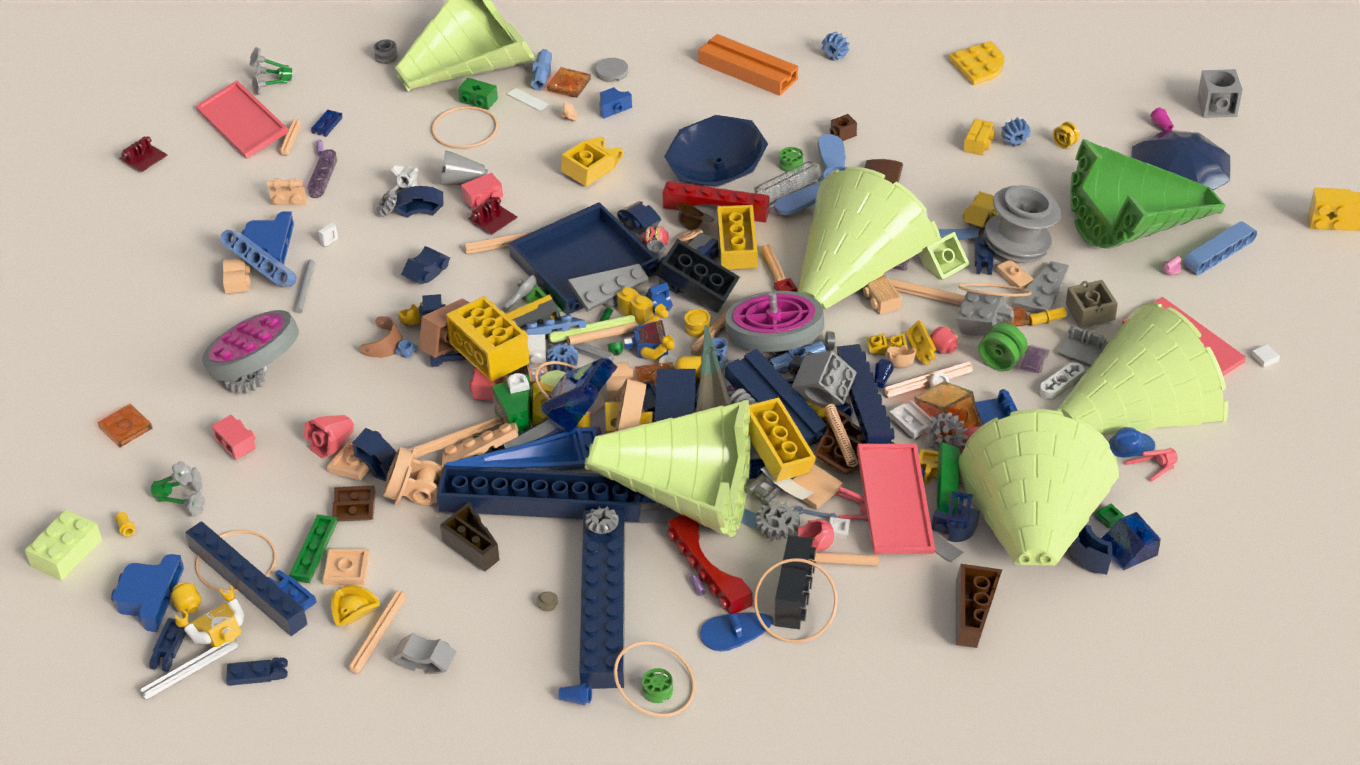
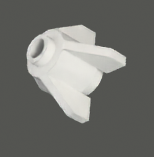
(405, 177)

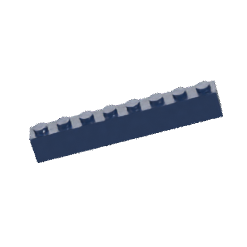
(865, 398)
(246, 578)

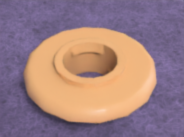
(688, 236)

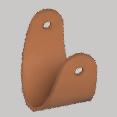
(388, 344)

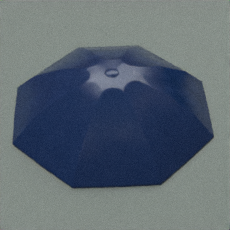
(716, 150)
(1186, 155)

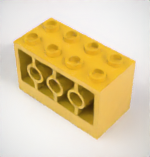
(488, 338)

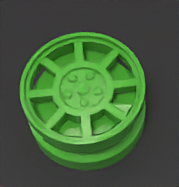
(790, 159)
(657, 686)

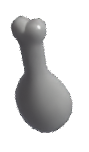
(524, 289)

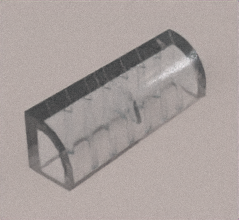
(790, 181)

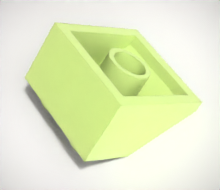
(944, 256)

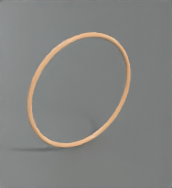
(465, 107)
(994, 285)
(569, 365)
(233, 532)
(834, 608)
(634, 705)

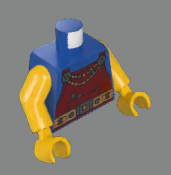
(650, 337)

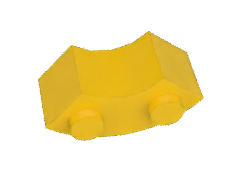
(980, 210)

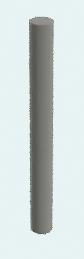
(304, 287)

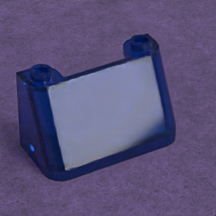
(577, 392)

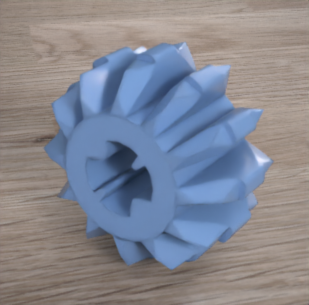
(835, 45)
(1015, 132)
(564, 354)

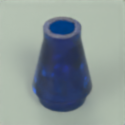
(883, 370)

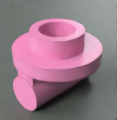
(1172, 267)

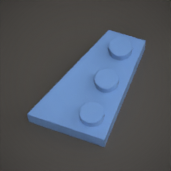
(549, 324)

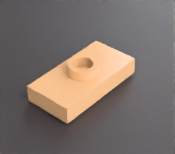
(1014, 274)

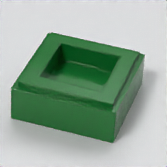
(1108, 515)

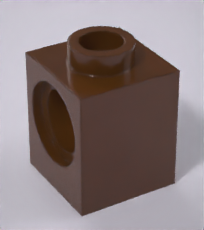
(844, 127)

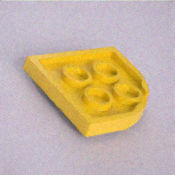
(979, 62)

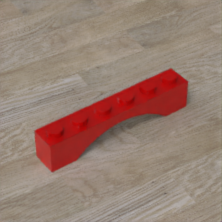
(696, 195)
(730, 590)

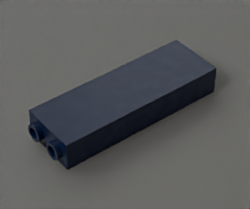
(765, 383)
(675, 393)

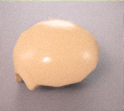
(901, 356)

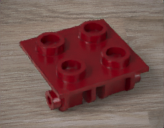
(142, 154)
(491, 216)

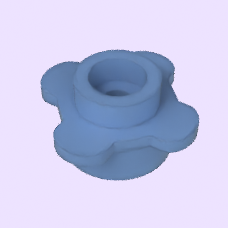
(406, 348)

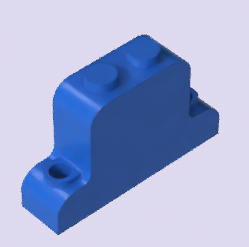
(272, 235)
(147, 590)

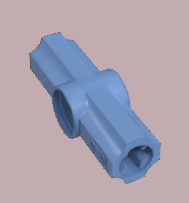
(541, 69)
(782, 361)

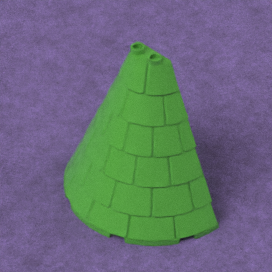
(1131, 199)

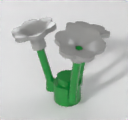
(283, 72)
(184, 476)

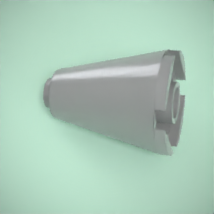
(460, 169)

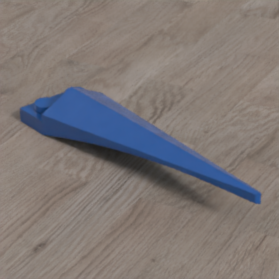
(554, 452)

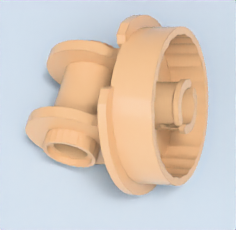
(425, 476)

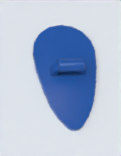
(733, 630)

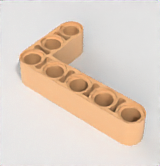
(631, 401)

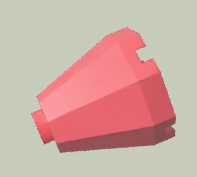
(328, 433)

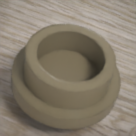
(547, 601)

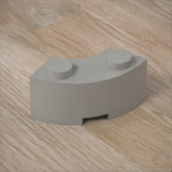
(424, 654)

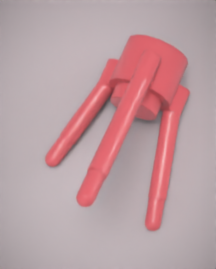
(1164, 457)
(856, 498)

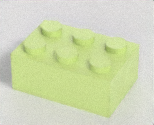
(63, 544)

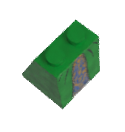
(514, 406)

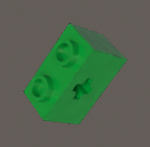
(477, 93)

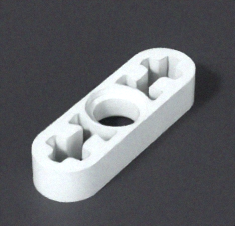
(1057, 387)

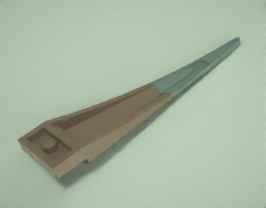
(712, 385)

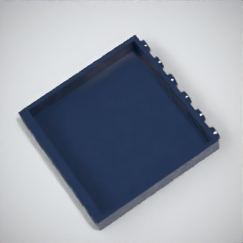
(579, 247)

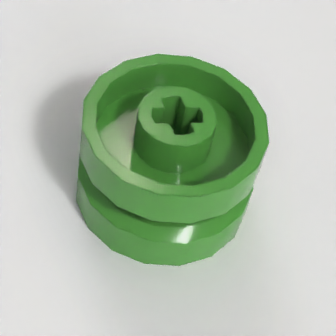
(1002, 346)

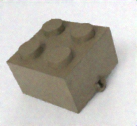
(1091, 303)

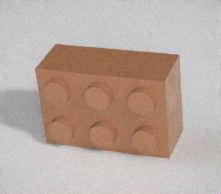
(434, 330)

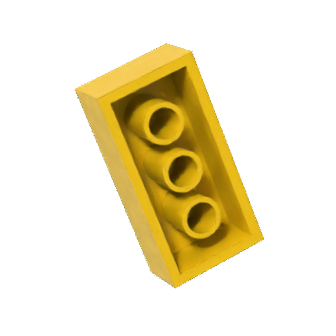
(737, 237)
(779, 440)

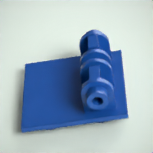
(999, 407)

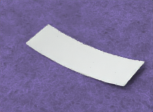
(789, 486)

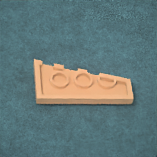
(481, 444)

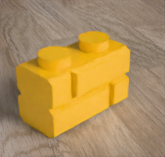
(979, 137)

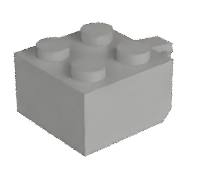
(981, 312)

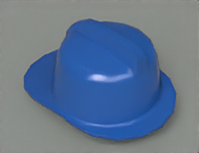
(1130, 443)

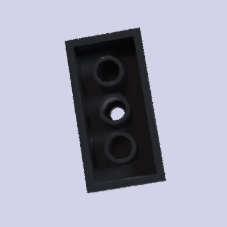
(697, 275)
(794, 583)

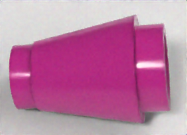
(1161, 118)

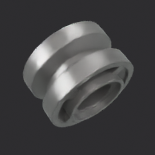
(385, 51)

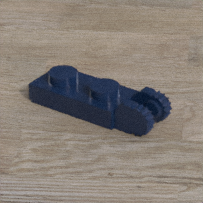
(983, 255)
(167, 645)
(256, 671)

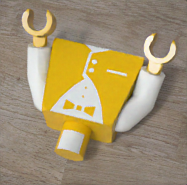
(216, 626)

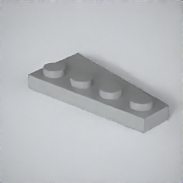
(603, 286)
(1043, 288)

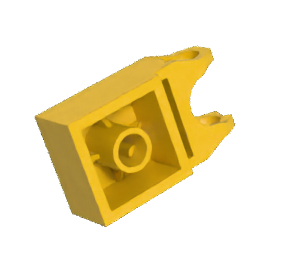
(590, 160)
(1334, 209)

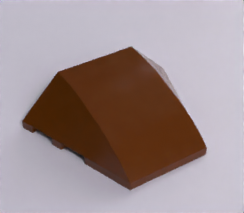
(829, 449)

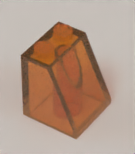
(950, 398)

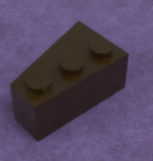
(470, 537)

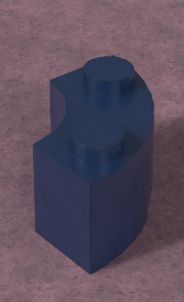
(419, 200)
(638, 217)
(425, 266)
(374, 452)
(1091, 551)

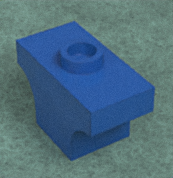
(614, 102)
(660, 295)

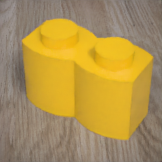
(634, 304)

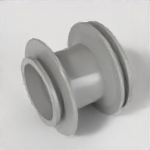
(1022, 221)

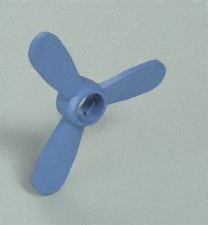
(833, 157)

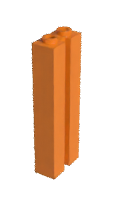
(748, 64)

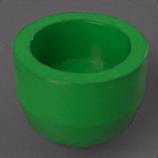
(618, 346)

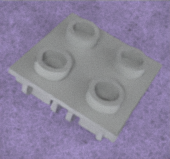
(1083, 346)

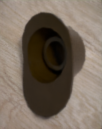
(691, 217)

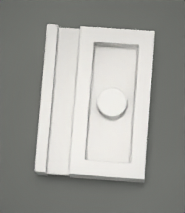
(911, 418)

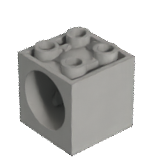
(1219, 93)
(824, 379)

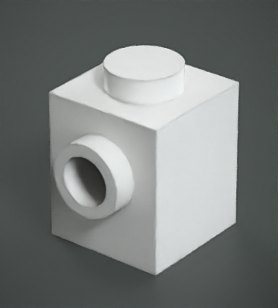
(537, 349)

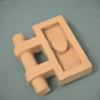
(287, 192)

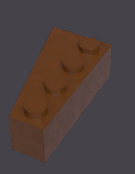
(973, 601)

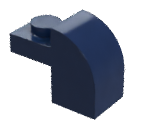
(956, 534)

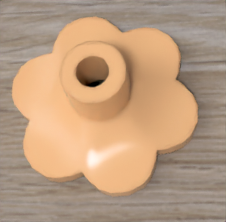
(569, 111)

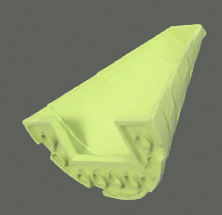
(461, 42)
(860, 233)
(1150, 377)
(685, 463)
(1037, 480)

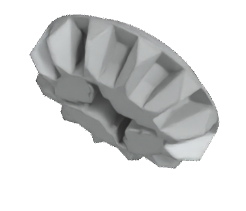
(386, 203)
(606, 525)

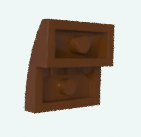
(890, 168)
(354, 503)

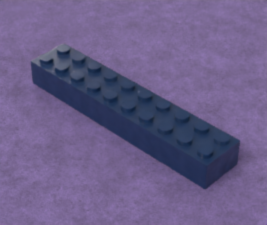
(533, 493)
(602, 605)

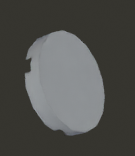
(611, 69)

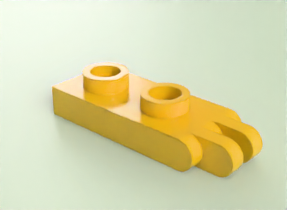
(921, 342)

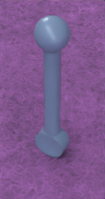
(801, 511)

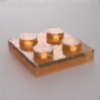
(568, 82)
(125, 425)

